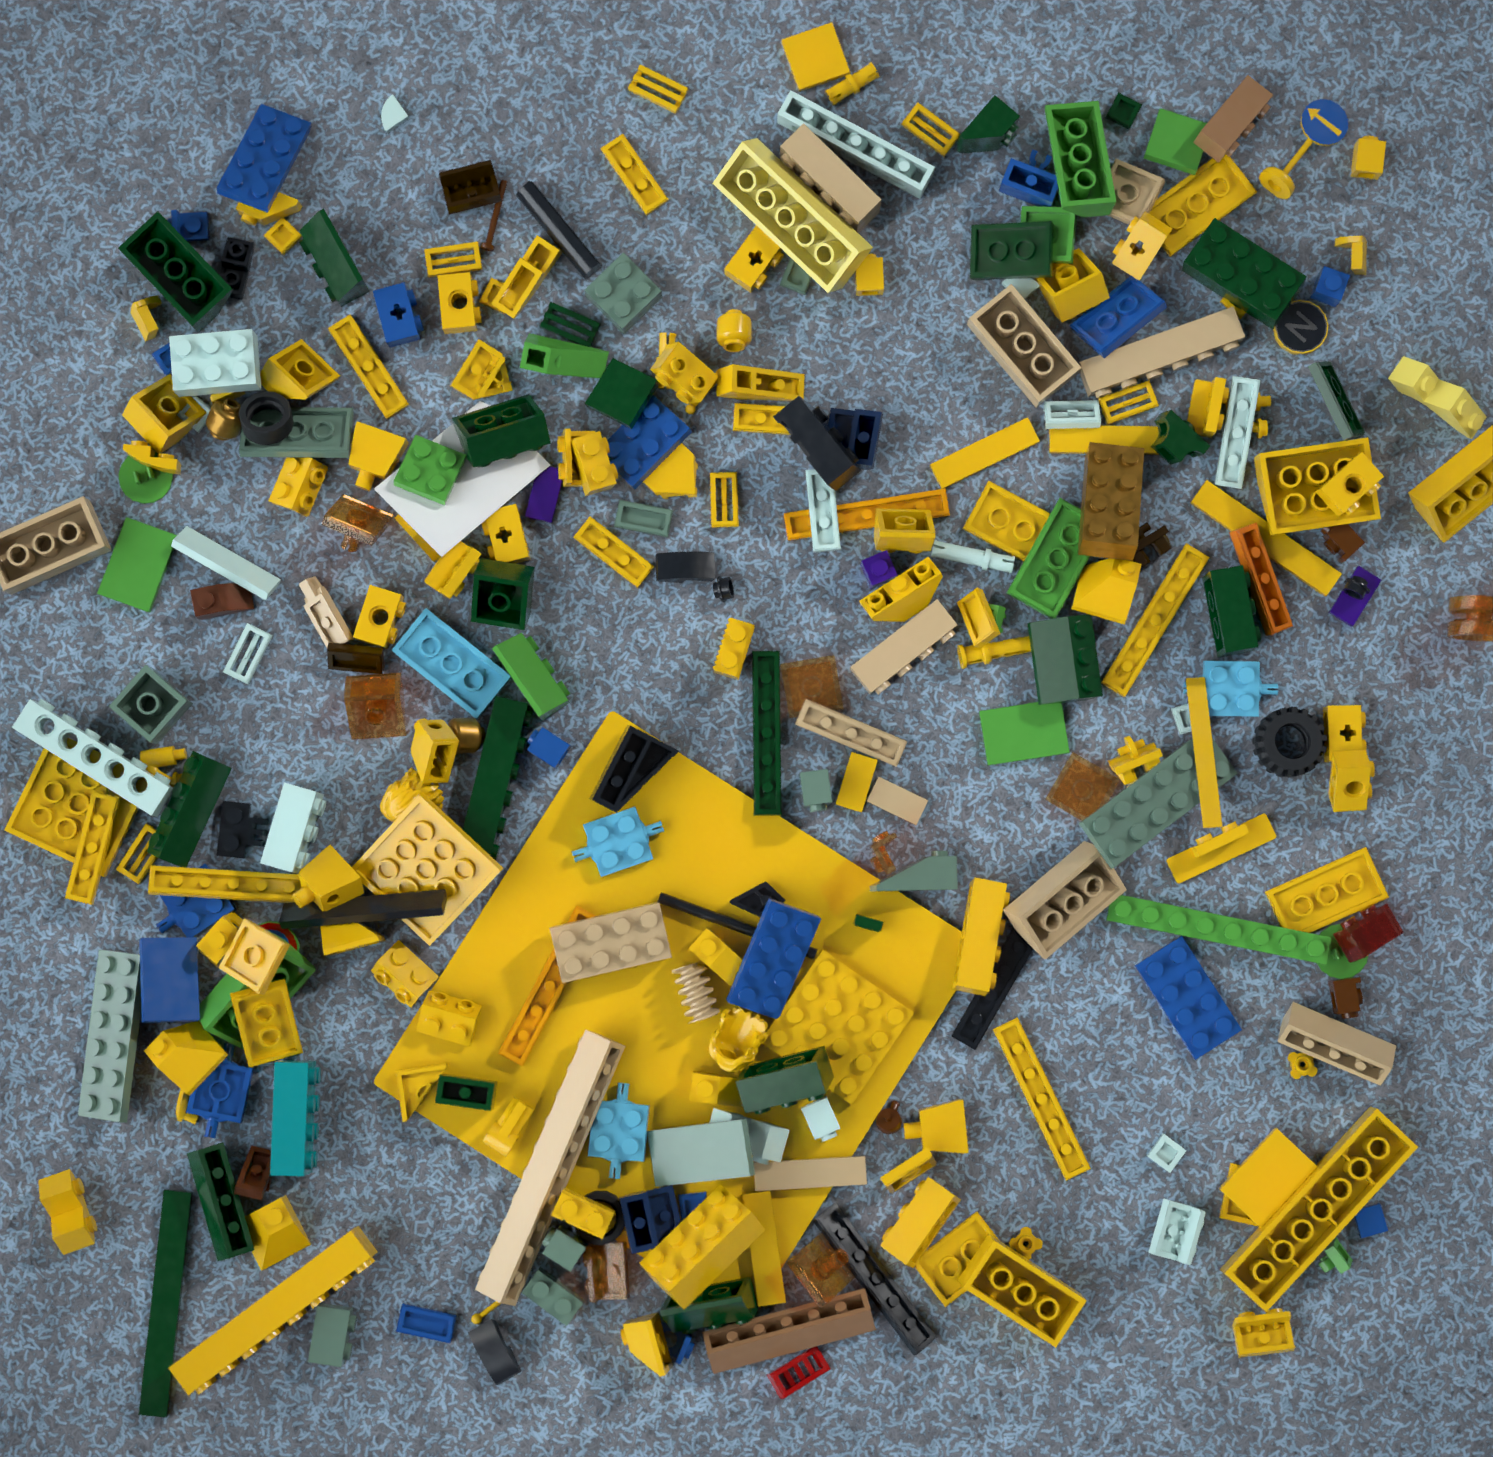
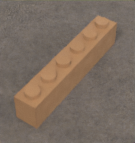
(788, 1331)

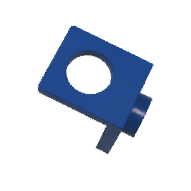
(682, 1347)

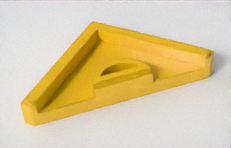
(415, 1085)

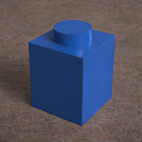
(1329, 286)
(548, 747)

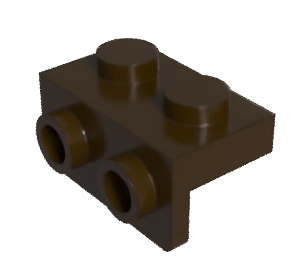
(470, 187)

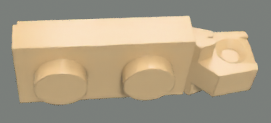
(324, 613)

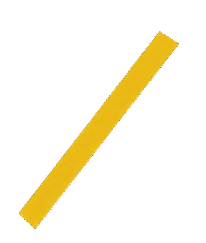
(1204, 752)

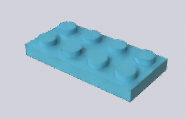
(451, 663)

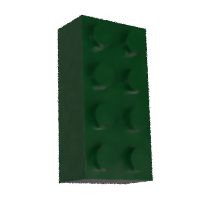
(1243, 273)

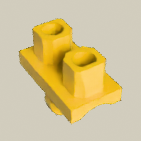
(1132, 756)

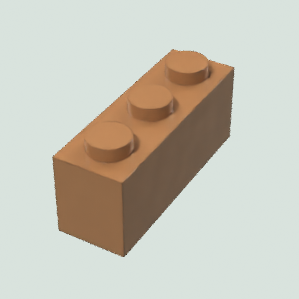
(1234, 119)

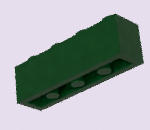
(188, 809)
(219, 1203)

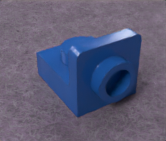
(191, 226)

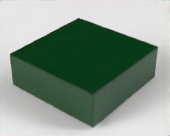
(1123, 111)
(868, 923)

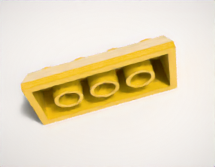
(1457, 488)

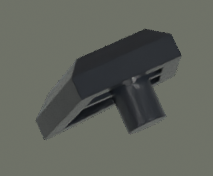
(756, 898)

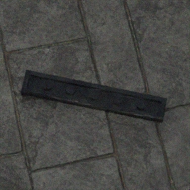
(366, 909)
(984, 1008)
(875, 1279)

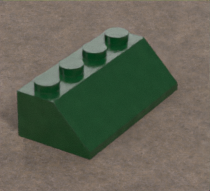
(177, 271)

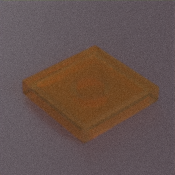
(811, 680)
(1081, 787)

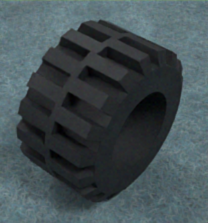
(1267, 750)

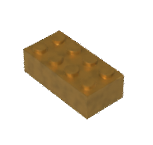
(1111, 501)

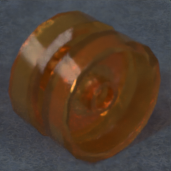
(1475, 618)

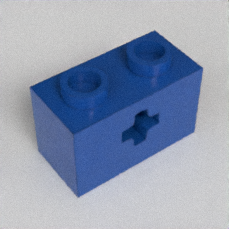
(392, 299)

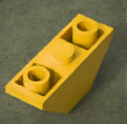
(904, 594)

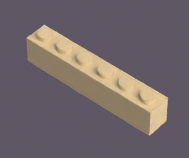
(1162, 351)

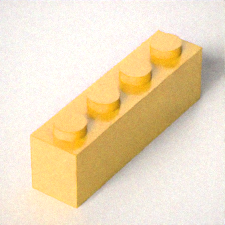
(980, 937)

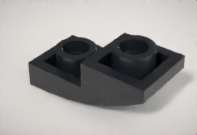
(236, 265)
(685, 566)
(494, 1352)

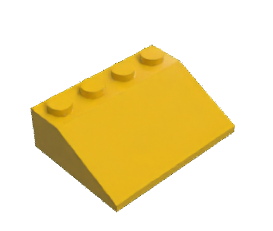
(1290, 483)

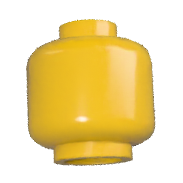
(734, 330)

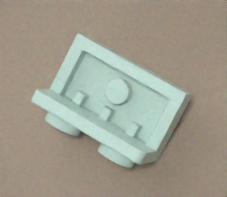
(1177, 1231)

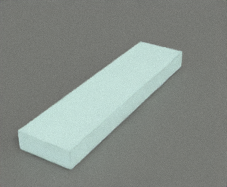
(1237, 432)
(225, 562)

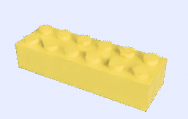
(792, 215)

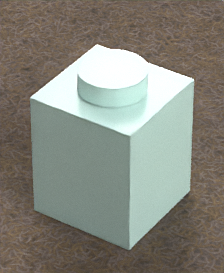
(821, 1119)

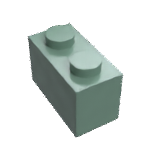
(815, 790)
(564, 1247)
(553, 1296)
(331, 1335)

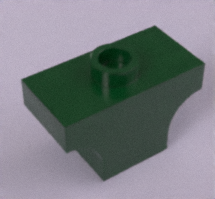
(1177, 438)

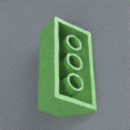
(1081, 158)
(217, 1009)

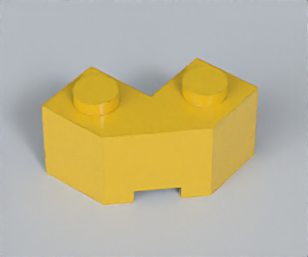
(65, 1204)

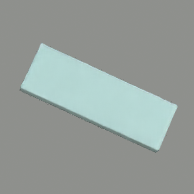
(822, 513)

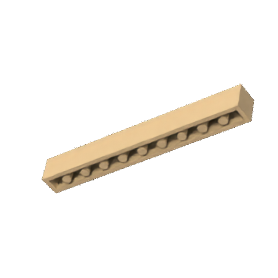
(549, 1168)

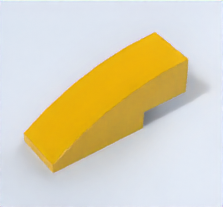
(526, 277)

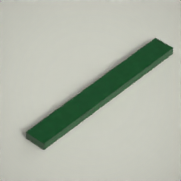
(165, 1303)

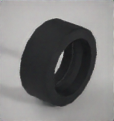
(260, 402)
(616, 1231)

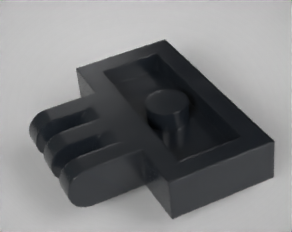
(238, 830)

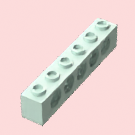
(857, 145)
(31, 725)

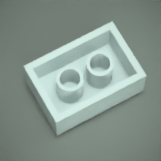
(215, 363)
(293, 828)

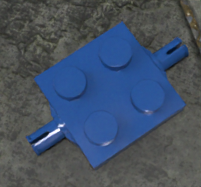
(193, 913)
(222, 1094)

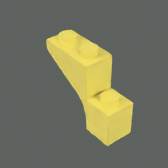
(1443, 398)

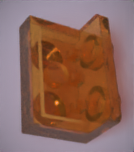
(881, 859)
(607, 1272)

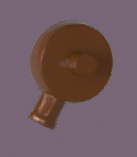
(889, 1119)

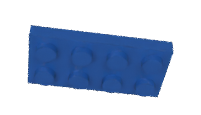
(264, 158)
(773, 959)
(1188, 997)

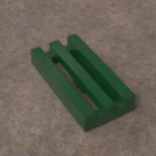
(549, 316)

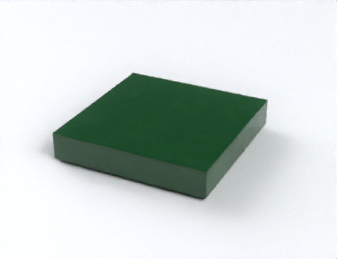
(622, 393)

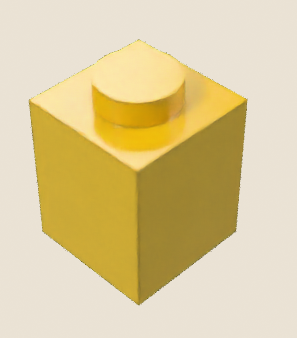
(1368, 158)
(870, 276)

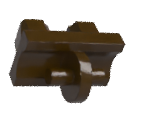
(1156, 539)

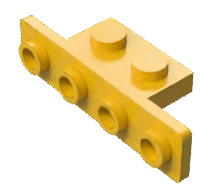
(1221, 848)

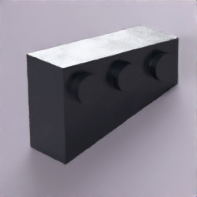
(819, 442)
(630, 768)

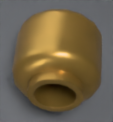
(224, 419)
(468, 733)

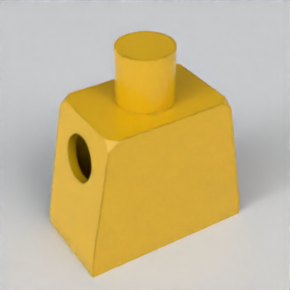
(374, 454)
(433, 750)
(327, 881)
(219, 938)
(940, 1127)

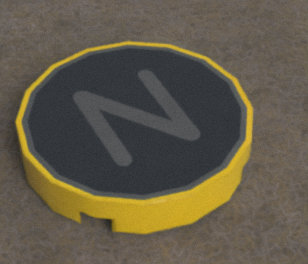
(1301, 328)

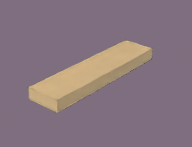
(851, 732)
(810, 1173)

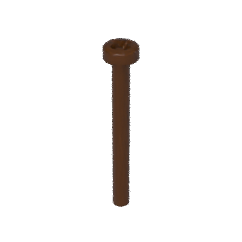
(487, 246)

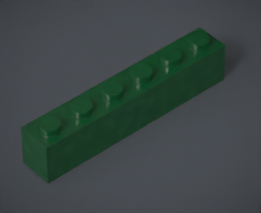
(495, 773)

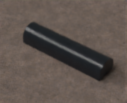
(558, 230)

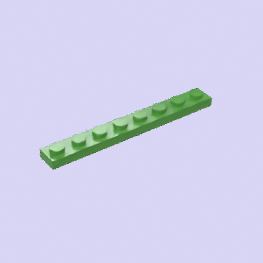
(1220, 929)

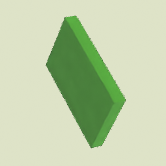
(137, 565)
(1023, 732)

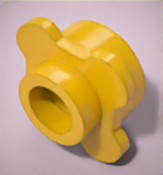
(1298, 1071)
(1025, 1235)

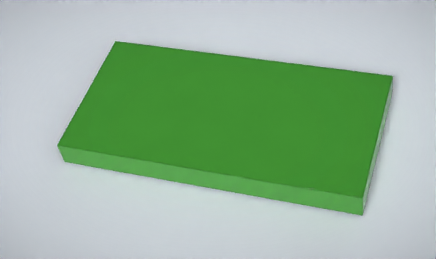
(1051, 563)

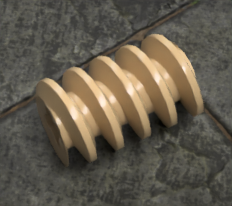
(696, 992)

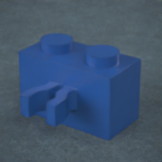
(1029, 182)

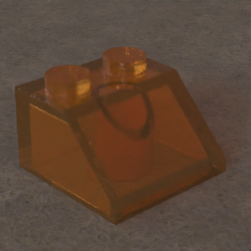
(375, 705)

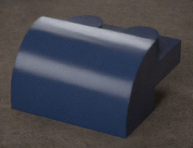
(859, 431)
(649, 1217)

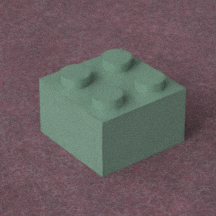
(623, 293)
(150, 704)

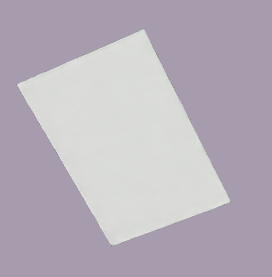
(473, 498)

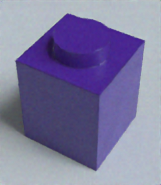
(878, 569)

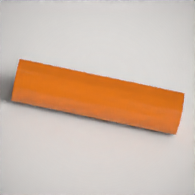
(1264, 585)

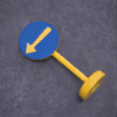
(1322, 124)

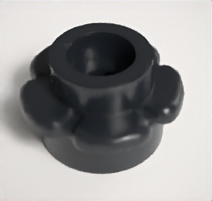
(1356, 587)
(723, 588)

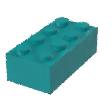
(294, 1118)

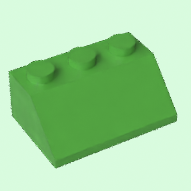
(532, 675)

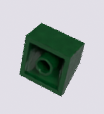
(990, 129)

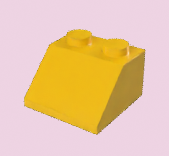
(1073, 287)
(155, 414)
(904, 530)

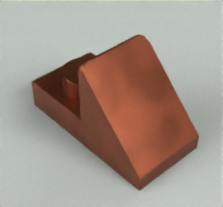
(255, 1174)

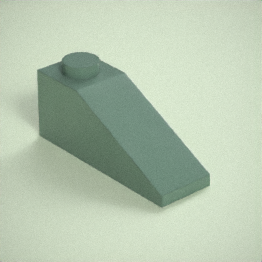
(927, 873)

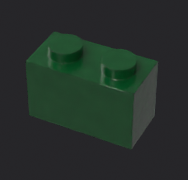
(466, 1092)

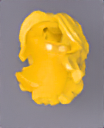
(404, 791)
(737, 1038)

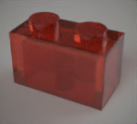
(1367, 933)

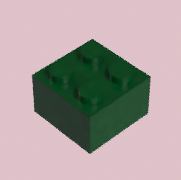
(502, 594)

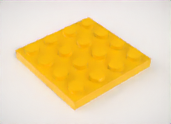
(56, 806)
(424, 854)
(846, 1016)

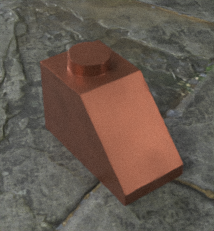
(220, 600)

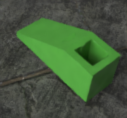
(562, 357)

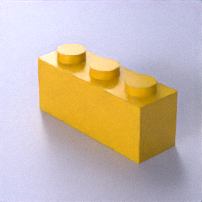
(919, 1222)

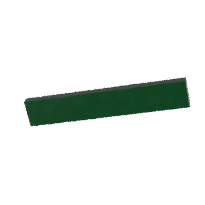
(766, 733)

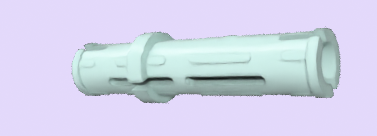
(972, 556)

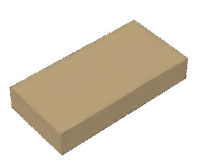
(897, 801)

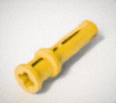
(972, 655)

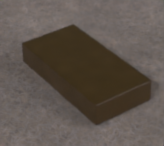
(355, 658)

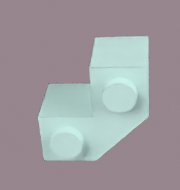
(765, 1138)

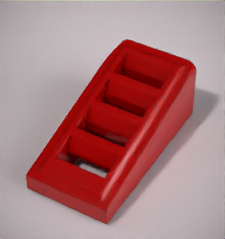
(783, 1369)

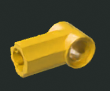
(505, 1131)

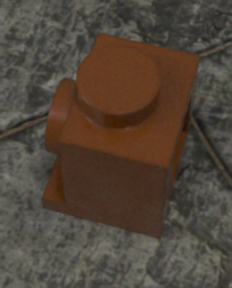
(1341, 540)
(1346, 997)

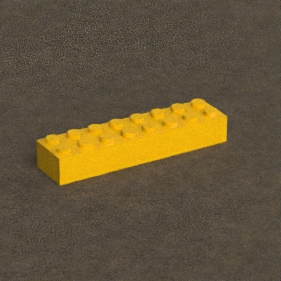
(1319, 1208)
(266, 1316)

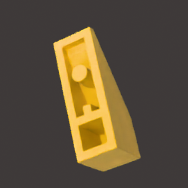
(758, 384)
(717, 955)

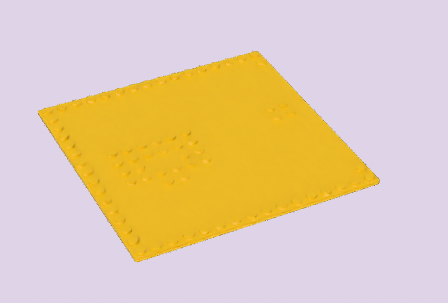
(707, 858)

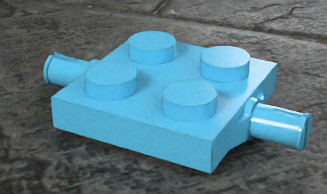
(1234, 687)
(618, 841)
(619, 1131)

